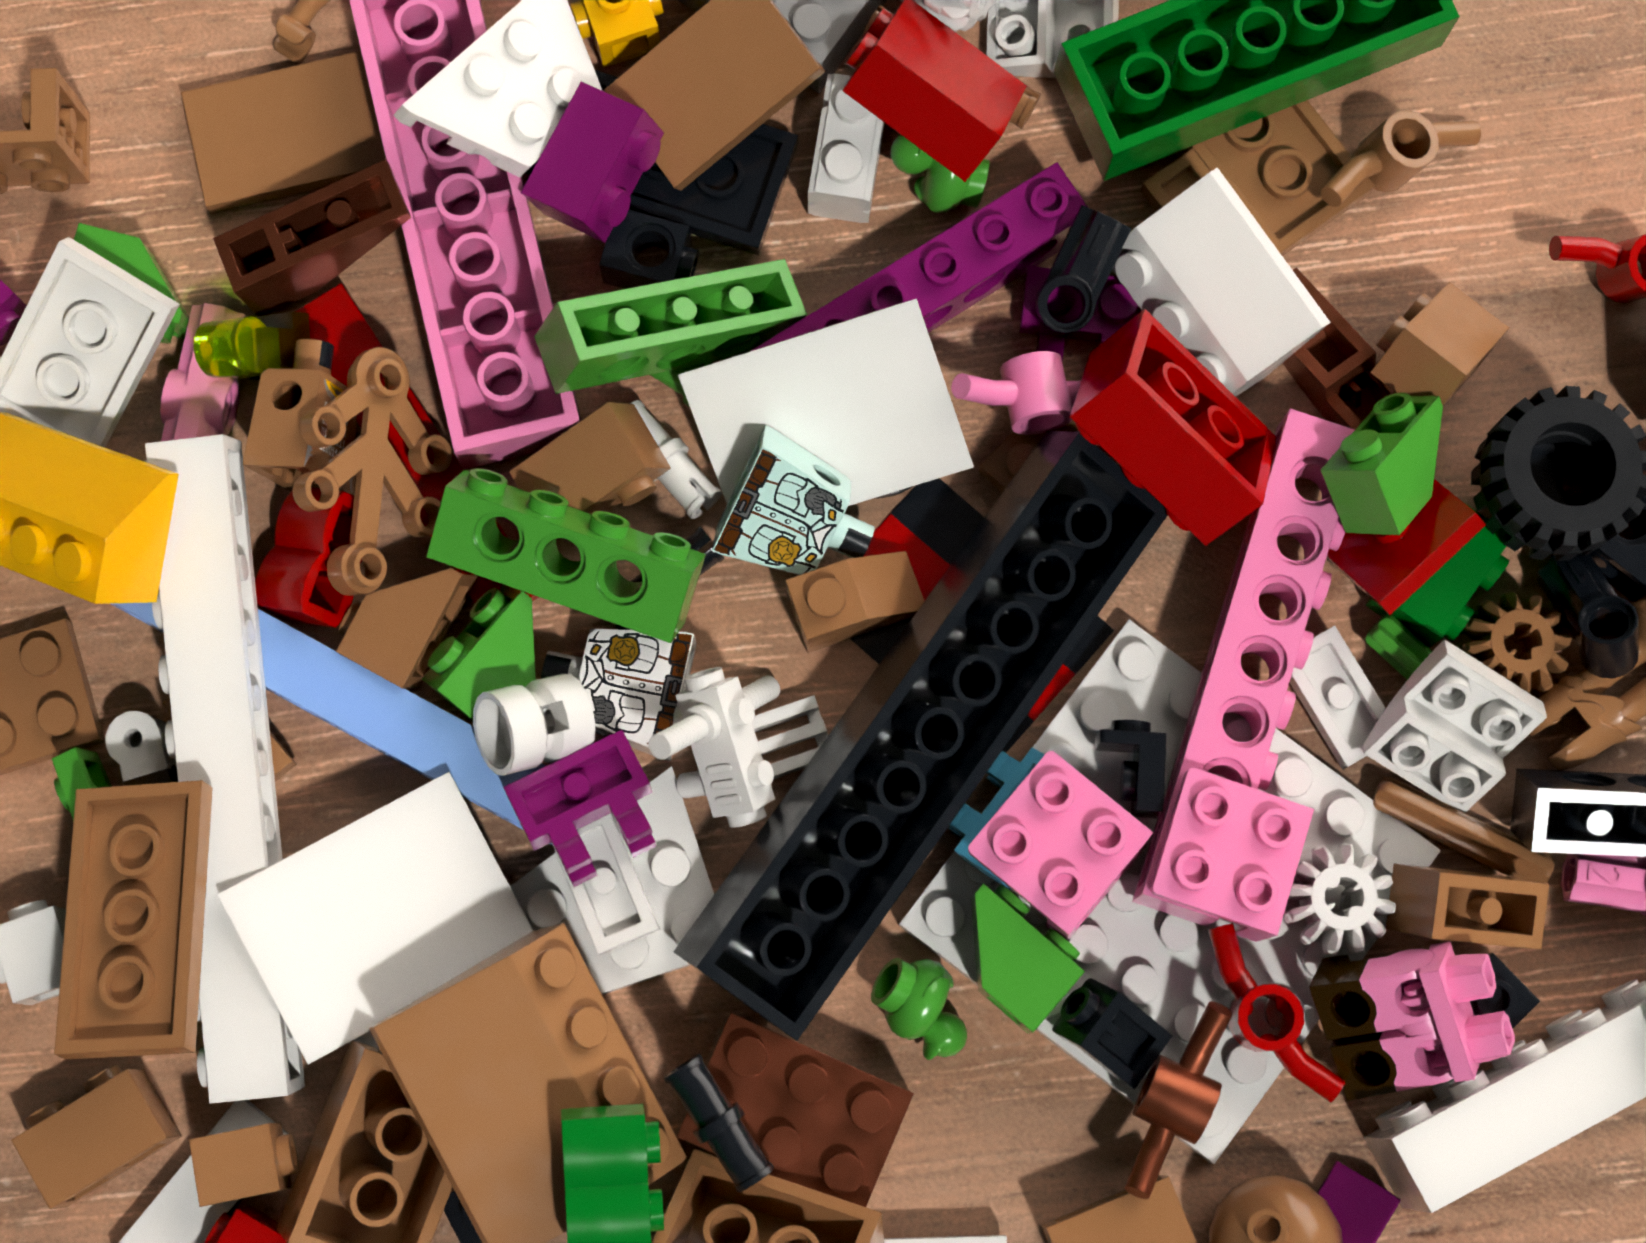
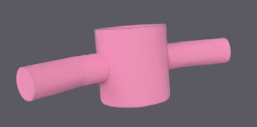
(1030, 387)

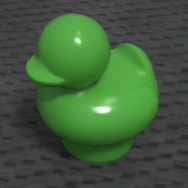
(939, 187)
(914, 1002)

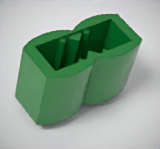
(608, 1174)

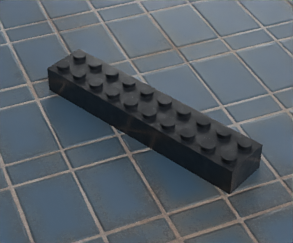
(922, 732)

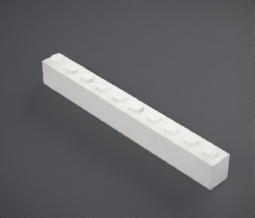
(225, 740)

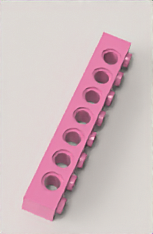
(1300, 451)

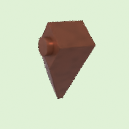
(311, 239)

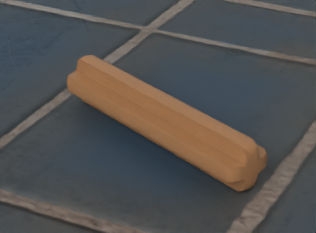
(1461, 832)

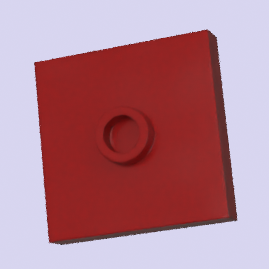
(1398, 565)

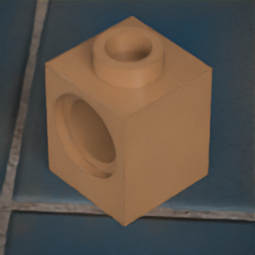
(243, 1163)

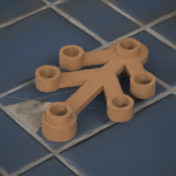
(373, 462)

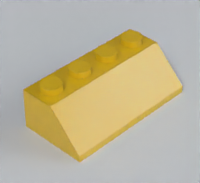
(82, 514)

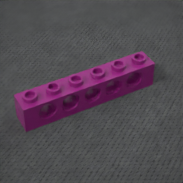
(965, 259)

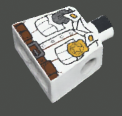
(629, 680)

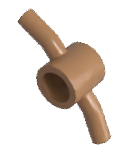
(1397, 153)

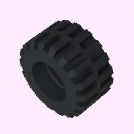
(1597, 438)

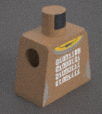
(282, 398)

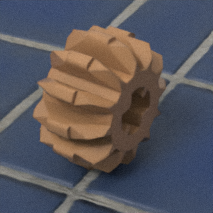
(1527, 625)

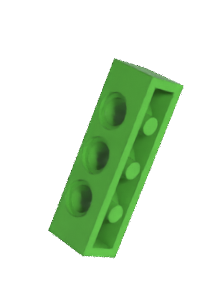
(666, 325)
(471, 541)

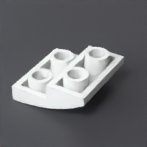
(1029, 33)
(1453, 727)

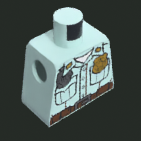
(789, 510)

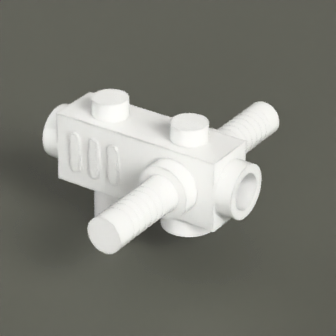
(717, 723)

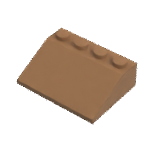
(495, 1065)

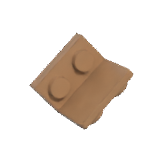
(56, 140)

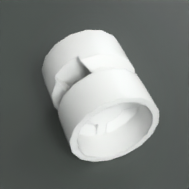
(533, 723)

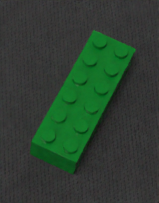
(1221, 64)

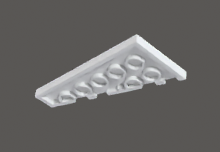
(672, 880)

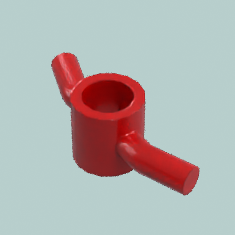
(1616, 263)
(1285, 1043)

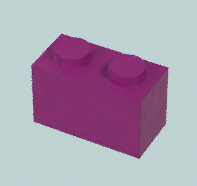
(593, 162)

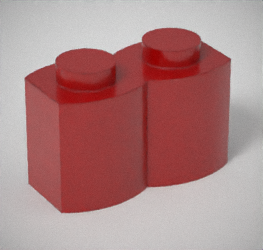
(294, 572)

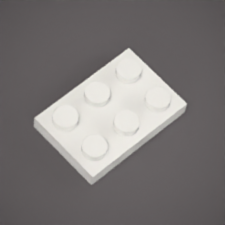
(82, 344)

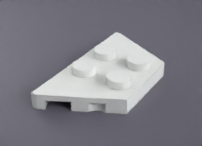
(508, 86)

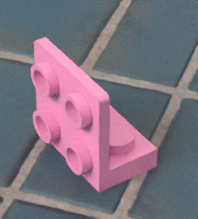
(1060, 843)
(1232, 852)

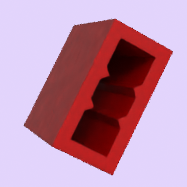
(933, 87)

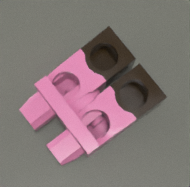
(1408, 1018)

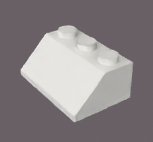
(1219, 284)

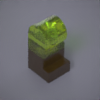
(249, 344)

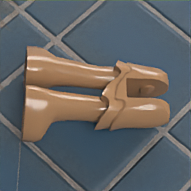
(1606, 716)

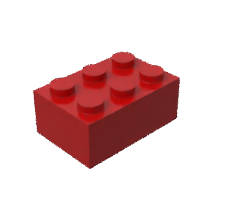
(1174, 428)

